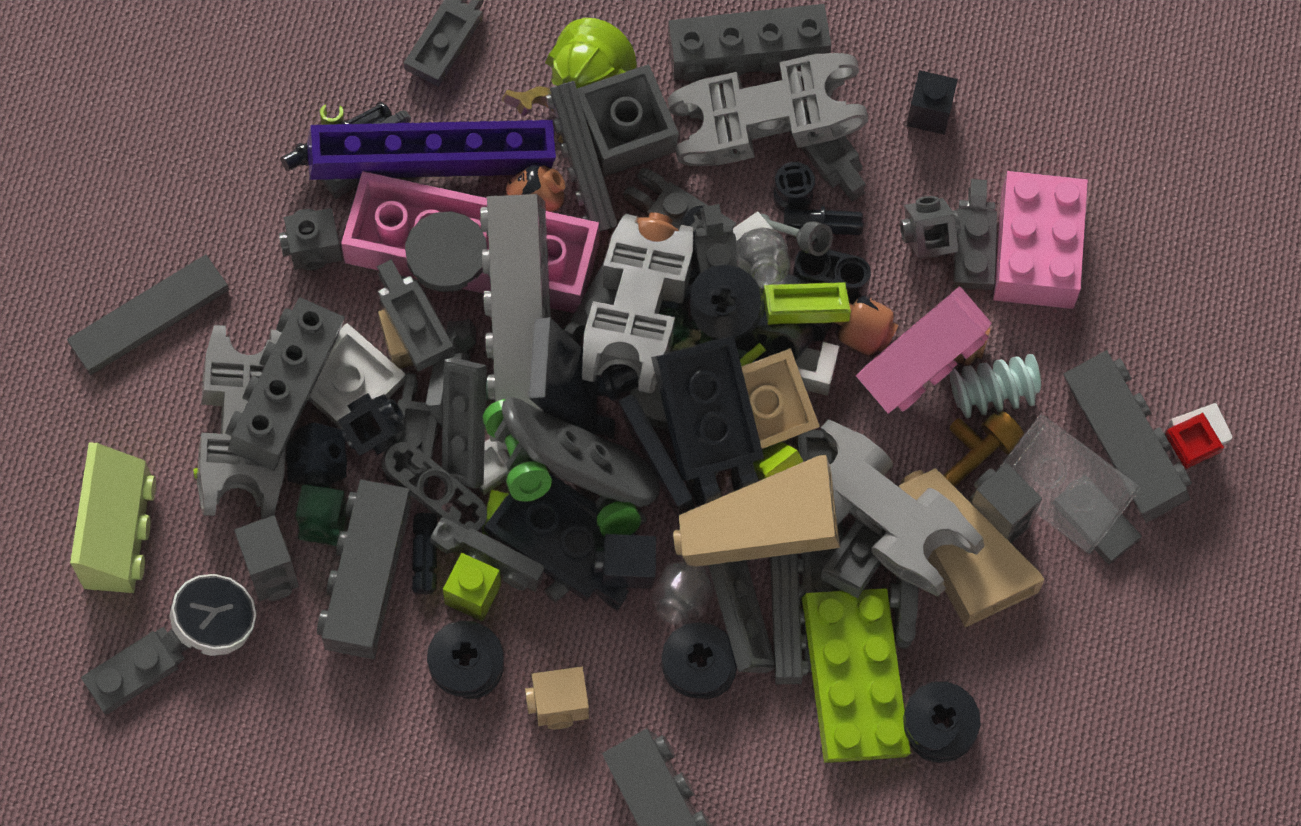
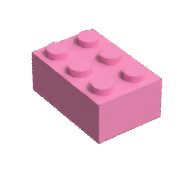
(1040, 240)
(925, 352)

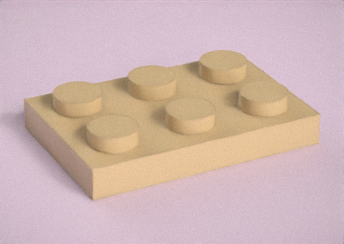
(778, 398)

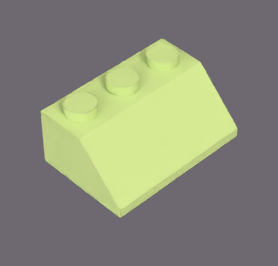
(112, 520)

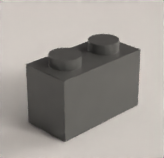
(1006, 501)
(267, 559)

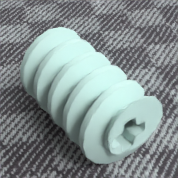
(996, 385)

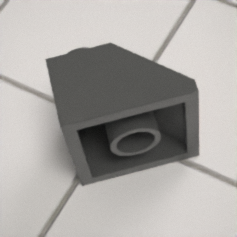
(628, 120)

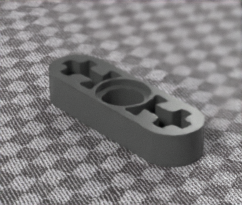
(416, 460)

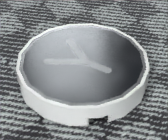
(212, 614)

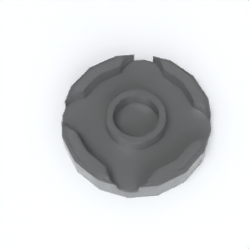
(445, 251)

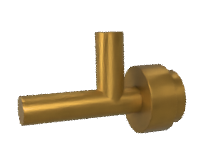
(1001, 433)

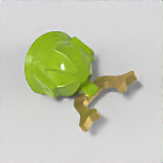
(585, 54)

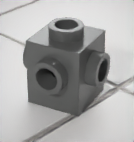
(930, 227)
(310, 239)

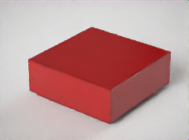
(1194, 440)

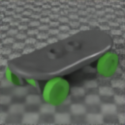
(574, 455)

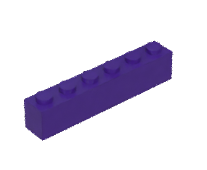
(429, 149)

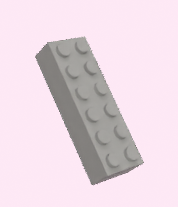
(518, 290)

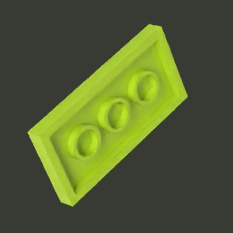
(855, 676)

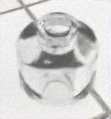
(763, 255)
(682, 593)

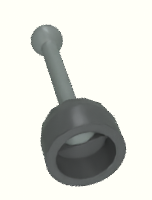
(810, 232)

